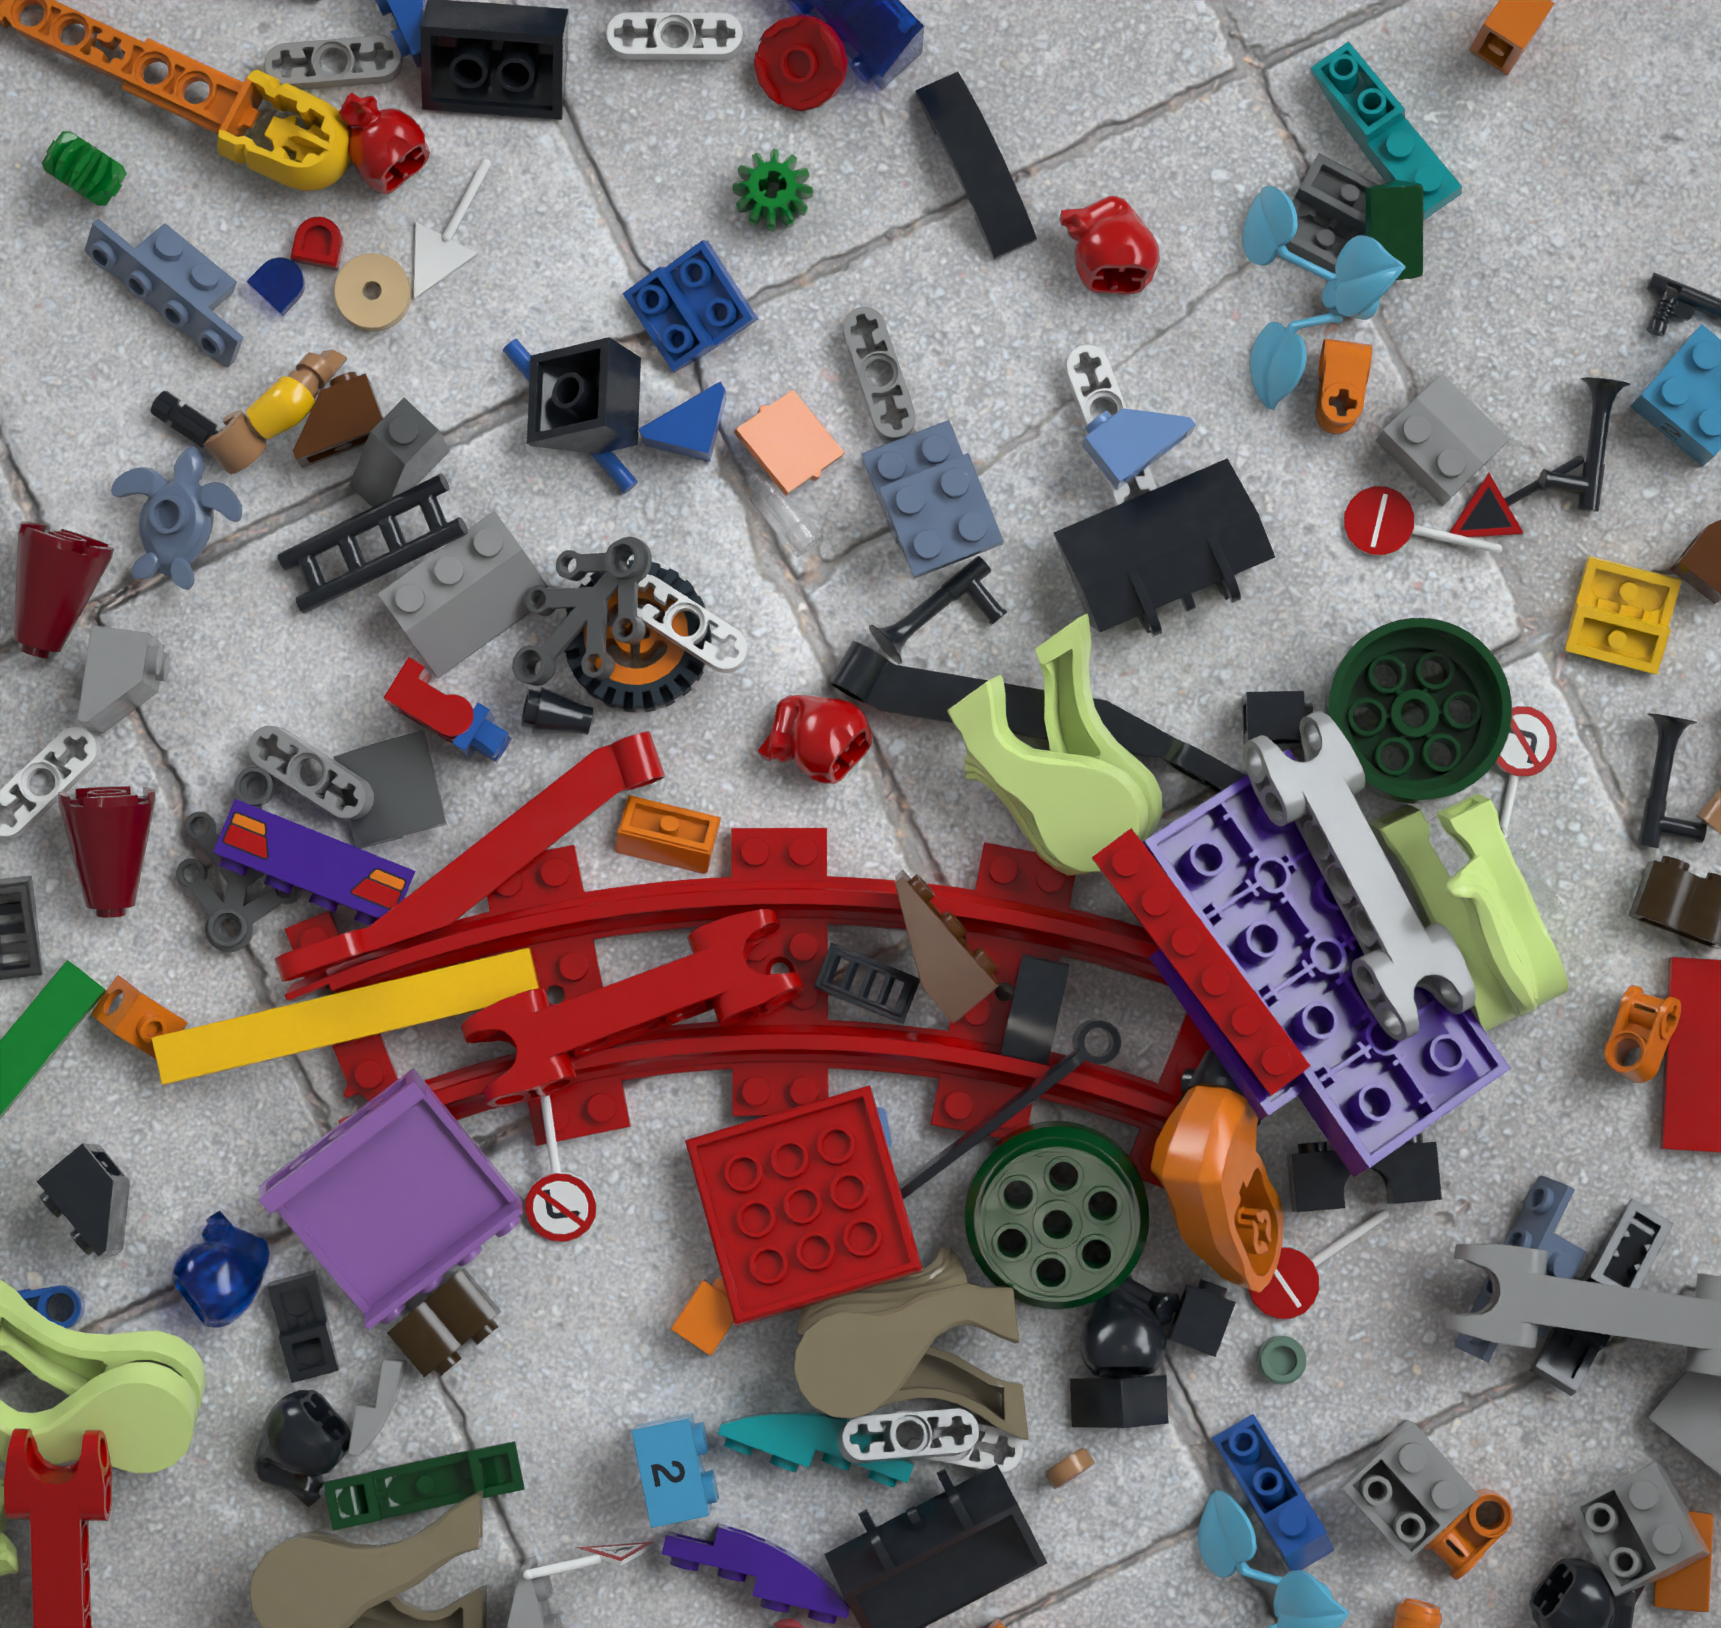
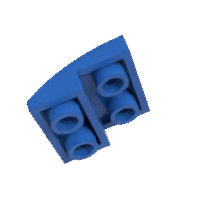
(690, 306)

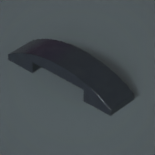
(977, 164)

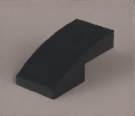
(1034, 1009)
(303, 1326)

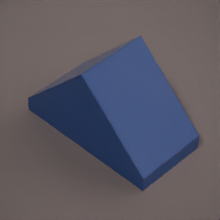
(690, 426)

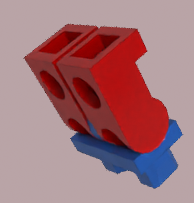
(446, 715)

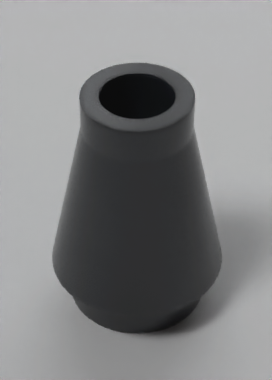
(554, 713)

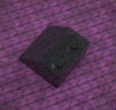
(584, 398)

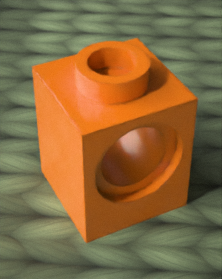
(705, 1317)

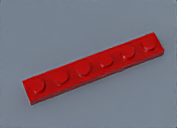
(1201, 962)

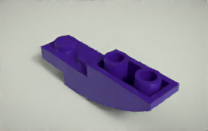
(779, 1574)

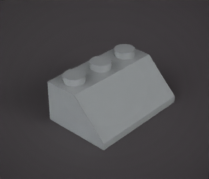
(464, 594)

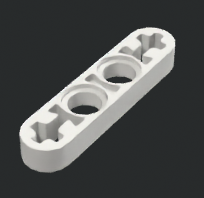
(1102, 374)

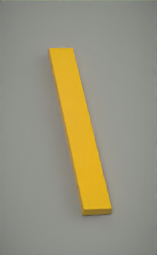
(343, 1016)

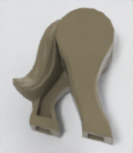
(878, 1351)
(343, 1584)

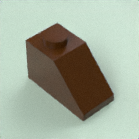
(338, 419)

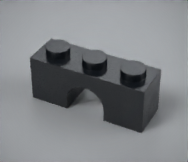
(1320, 1176)

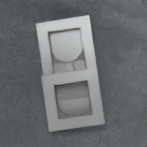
(371, 1418)

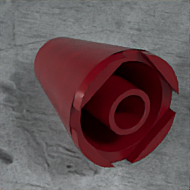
(54, 584)
(108, 843)

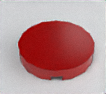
(801, 62)

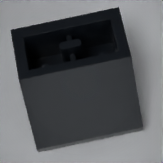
(91, 1196)

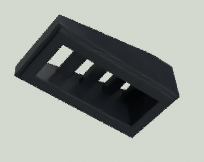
(27, 906)
(828, 970)

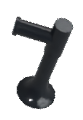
(1590, 483)
(967, 581)
(1654, 819)

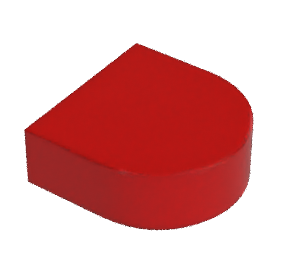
(318, 243)

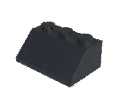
(494, 59)

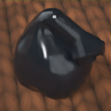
(1126, 1331)
(300, 1444)
(1581, 1597)

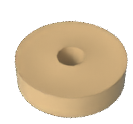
(368, 271)

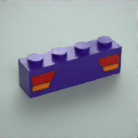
(312, 862)

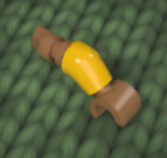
(273, 412)

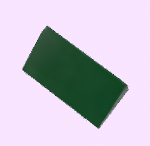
(1396, 222)

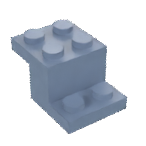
(932, 499)

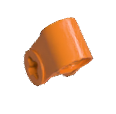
(1342, 377)
(1643, 1024)
(1470, 1536)

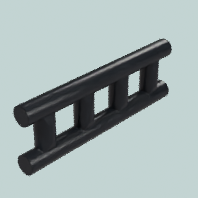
(399, 552)

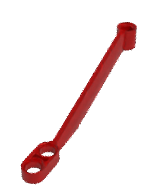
(494, 858)

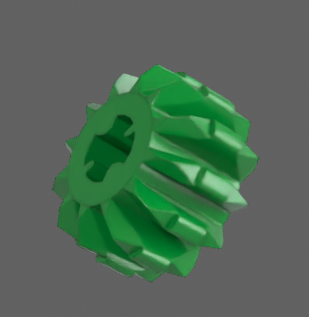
(84, 168)
(786, 200)

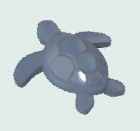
(176, 515)

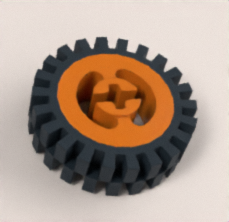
(653, 684)

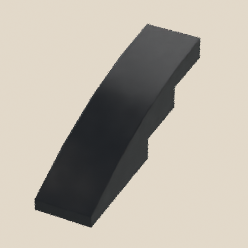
(1620, 1261)

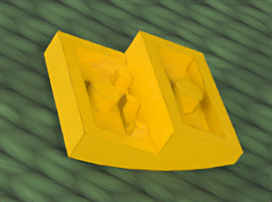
(1622, 614)

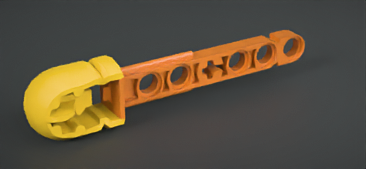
(227, 110)

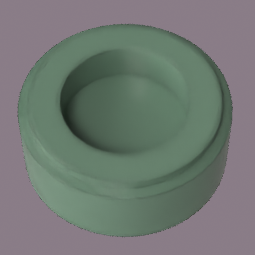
(1281, 1360)

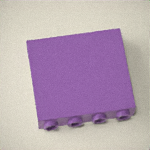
(393, 1198)

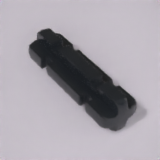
(184, 419)

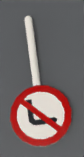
(1526, 751)
(559, 1203)

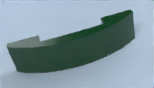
(423, 1485)

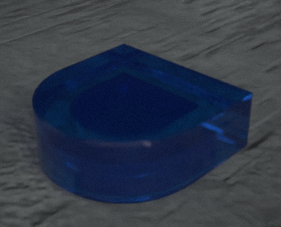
(279, 283)

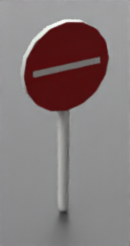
(1383, 522)
(1296, 1278)

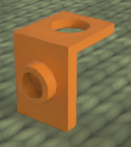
(136, 1017)

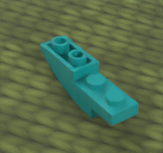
(1380, 127)
(796, 1436)

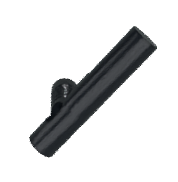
(1680, 306)

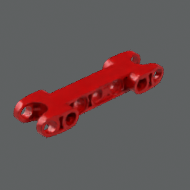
(557, 1035)
(59, 1510)

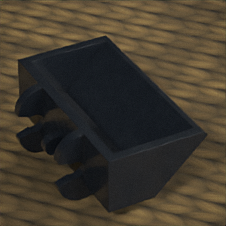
(1164, 548)
(936, 1554)

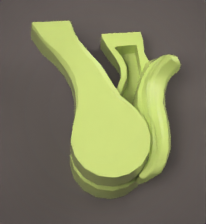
(1080, 790)
(1496, 924)
(128, 1384)

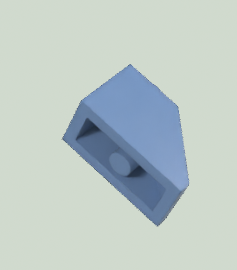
(1133, 441)

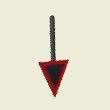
(1490, 512)

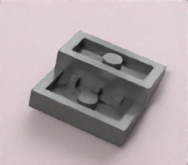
(1328, 212)
(402, 786)

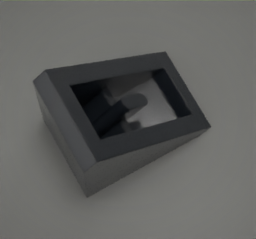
(1119, 1401)

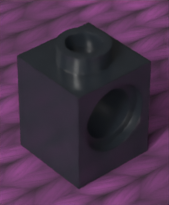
(1274, 715)
(1202, 1317)

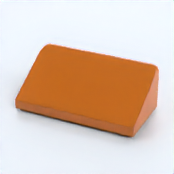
(667, 834)
(1690, 1586)

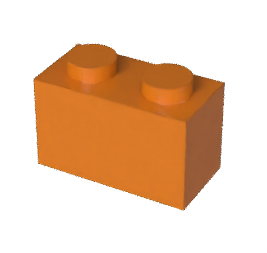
(1509, 31)

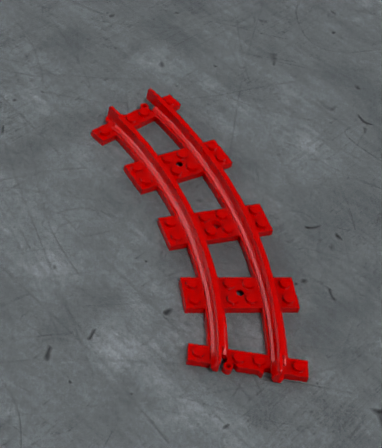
(787, 1053)

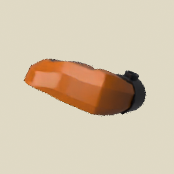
(1218, 1179)

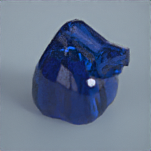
(222, 1272)

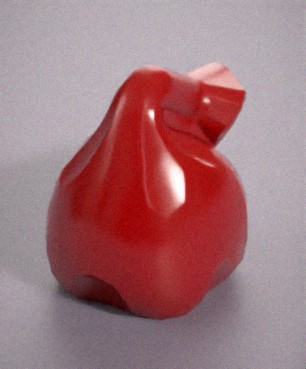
(383, 143)
(1113, 246)
(820, 735)

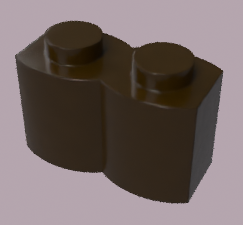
(1680, 901)
(445, 1323)

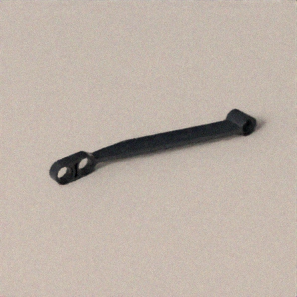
(930, 694)
(1017, 1103)

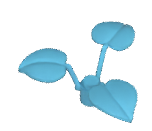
(1360, 280)
(1229, 1541)

